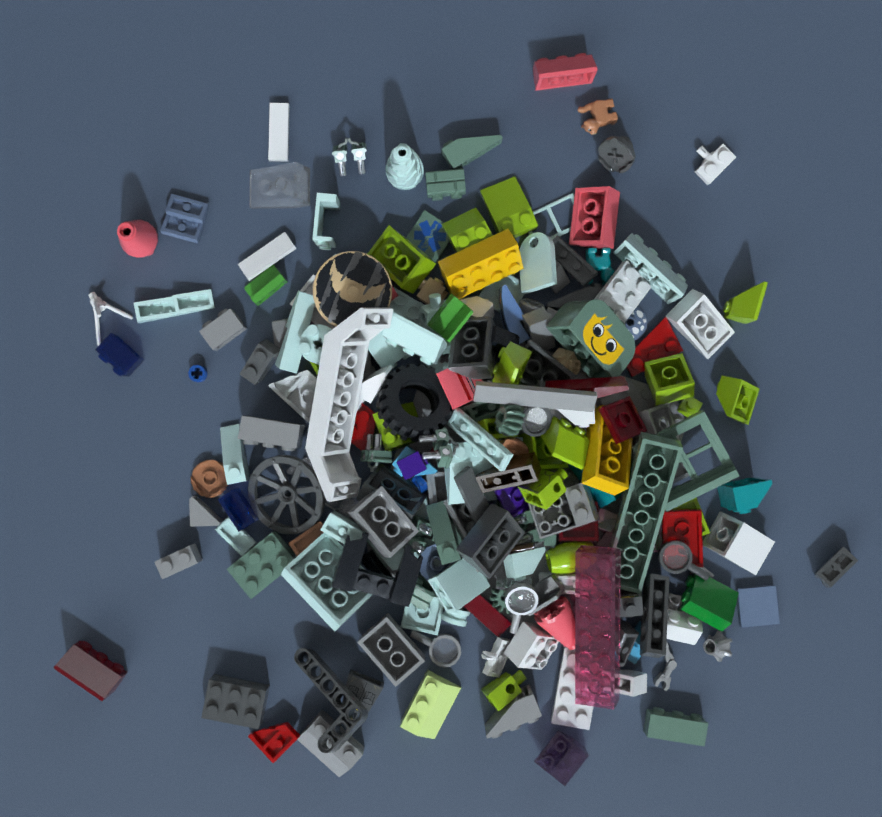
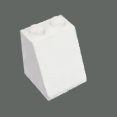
(738, 542)

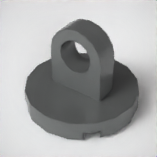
(616, 154)

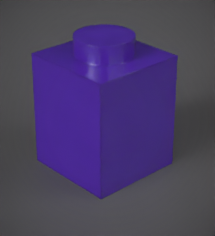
(412, 465)

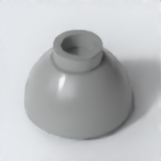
(528, 305)

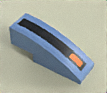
(511, 314)

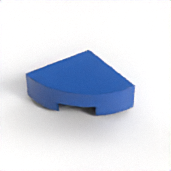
(420, 483)

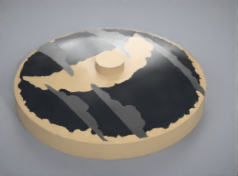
(350, 283)

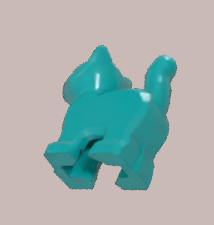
(600, 263)

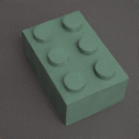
(262, 564)

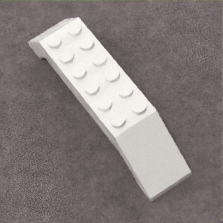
(337, 400)

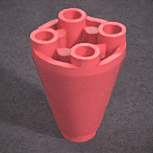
(137, 238)
(558, 621)

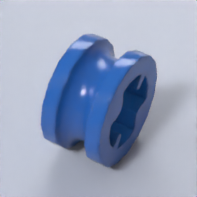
(193, 369)

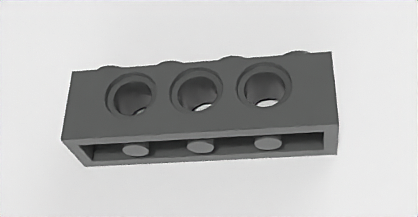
(655, 616)

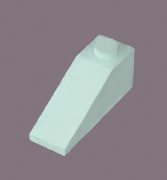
(233, 455)

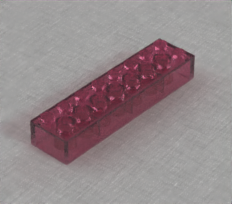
(597, 626)

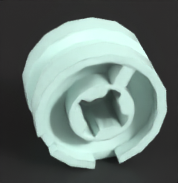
(457, 618)

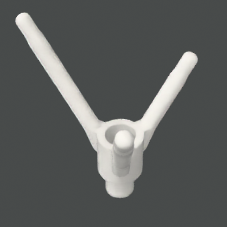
(99, 306)

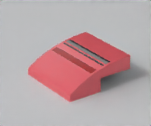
(457, 387)

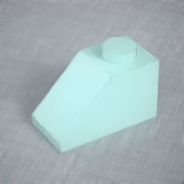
(523, 563)

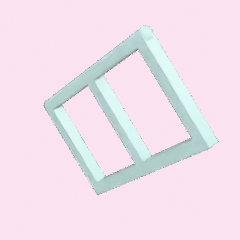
(548, 208)

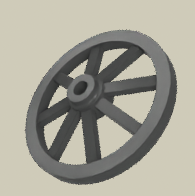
(284, 495)

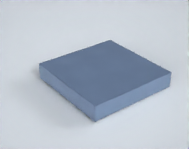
(757, 606)

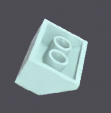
(414, 339)

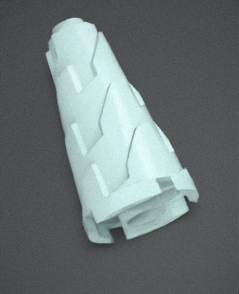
(404, 167)

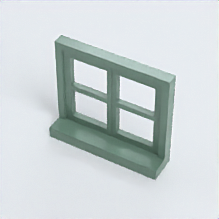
(707, 481)

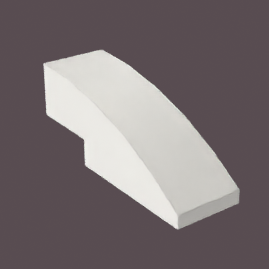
(372, 385)

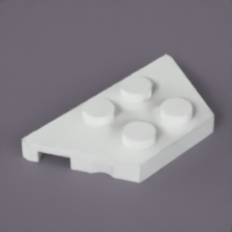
(297, 392)

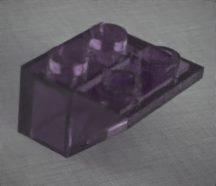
(562, 757)

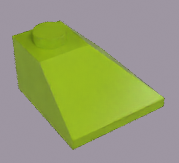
(746, 305)
(737, 398)

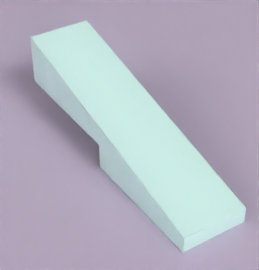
(173, 306)
(297, 323)

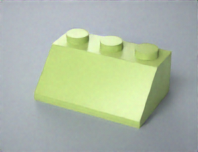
(429, 705)

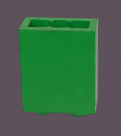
(709, 601)

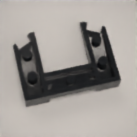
(397, 589)

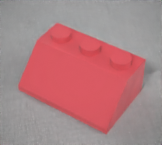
(564, 71)
(594, 217)

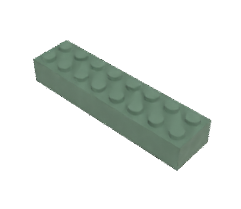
(644, 506)

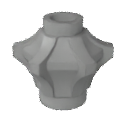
(718, 646)

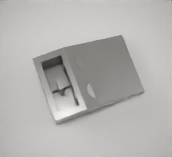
(566, 513)
(517, 712)

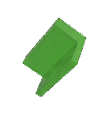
(265, 285)
(450, 317)

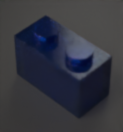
(119, 355)
(238, 509)

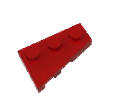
(657, 344)

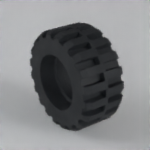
(397, 418)

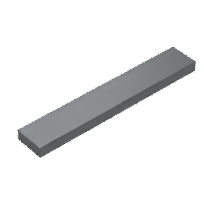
(534, 396)

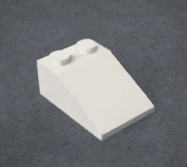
(700, 323)

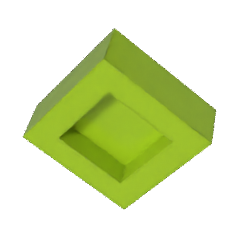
(689, 406)

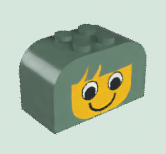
(594, 336)

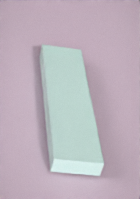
(480, 439)

